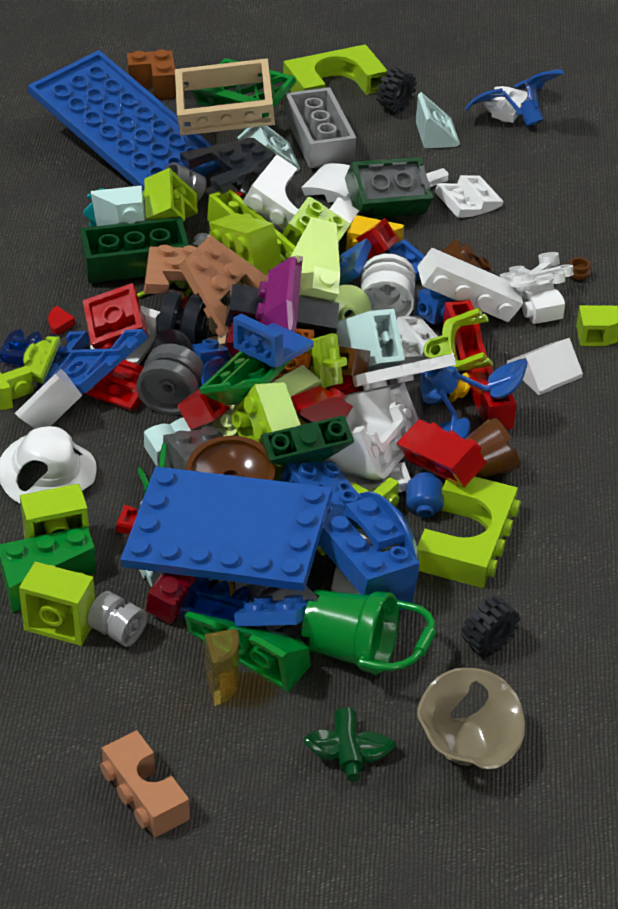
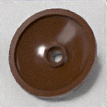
(232, 457)

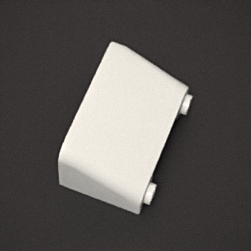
(377, 424)

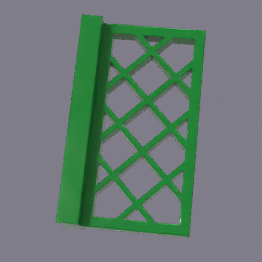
(222, 96)

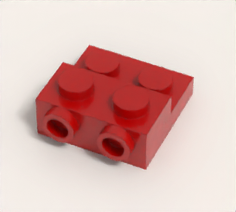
(112, 314)

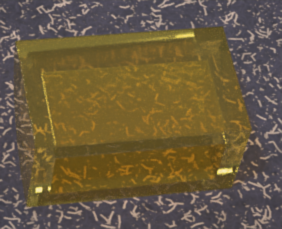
(222, 664)

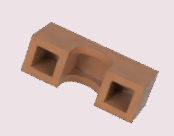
(155, 804)

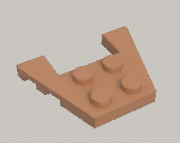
(163, 266)
(211, 273)

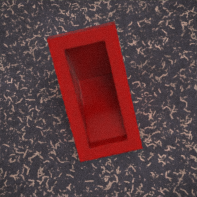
(380, 236)

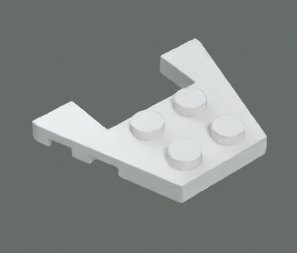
(401, 373)

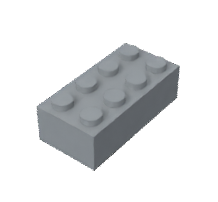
(320, 127)

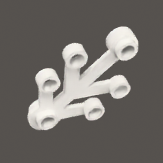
(546, 270)

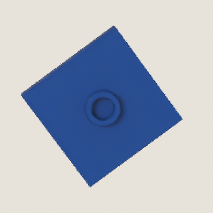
(353, 261)

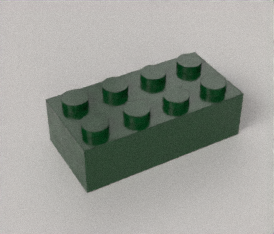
(123, 248)

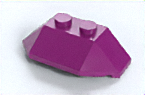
(281, 294)

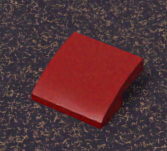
(119, 386)

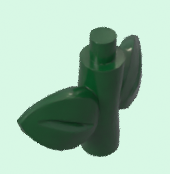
(347, 745)

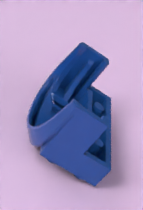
(385, 526)

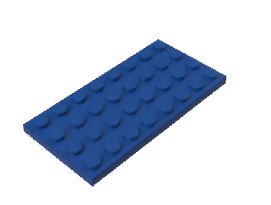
(117, 118)

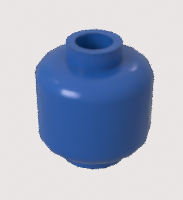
(424, 494)

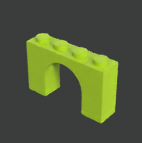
(353, 62)
(471, 558)

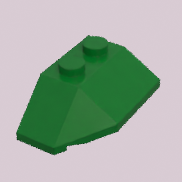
(238, 377)

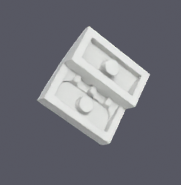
(328, 181)
(469, 196)
(413, 336)

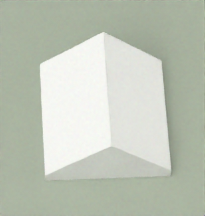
(551, 366)
(49, 401)

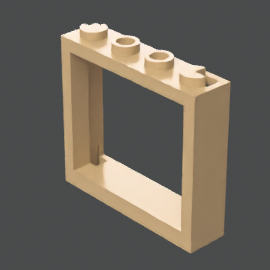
(229, 115)

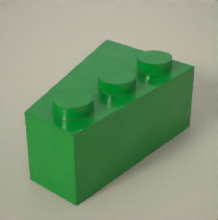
(64, 549)

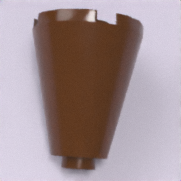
(495, 449)

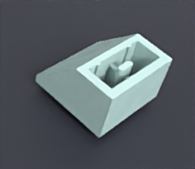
(373, 332)

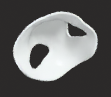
(56, 450)

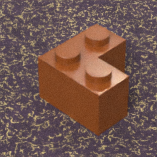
(154, 70)

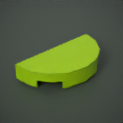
(40, 357)

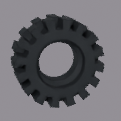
(396, 89)
(490, 626)

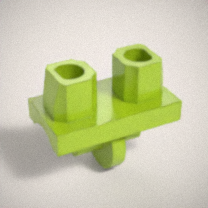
(327, 360)

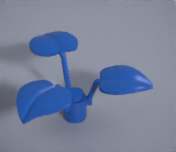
(530, 108)
(443, 381)

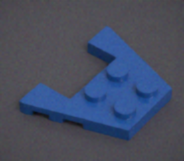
(89, 366)

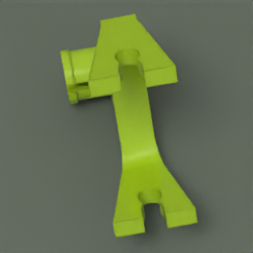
(445, 344)

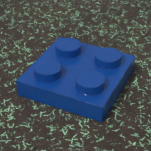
(269, 612)

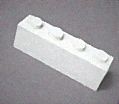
(467, 282)

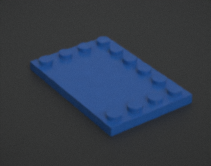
(228, 528)

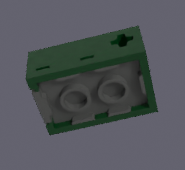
(389, 187)

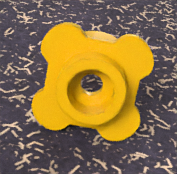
(461, 389)

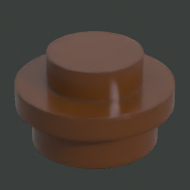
(581, 268)

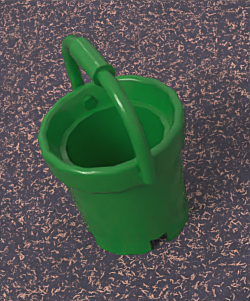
(362, 629)

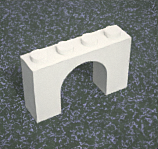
(269, 197)

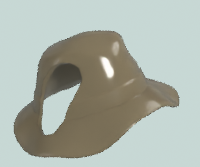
(482, 739)

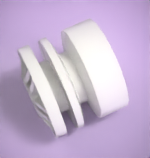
(389, 283)

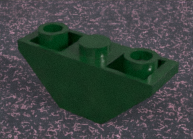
(307, 442)

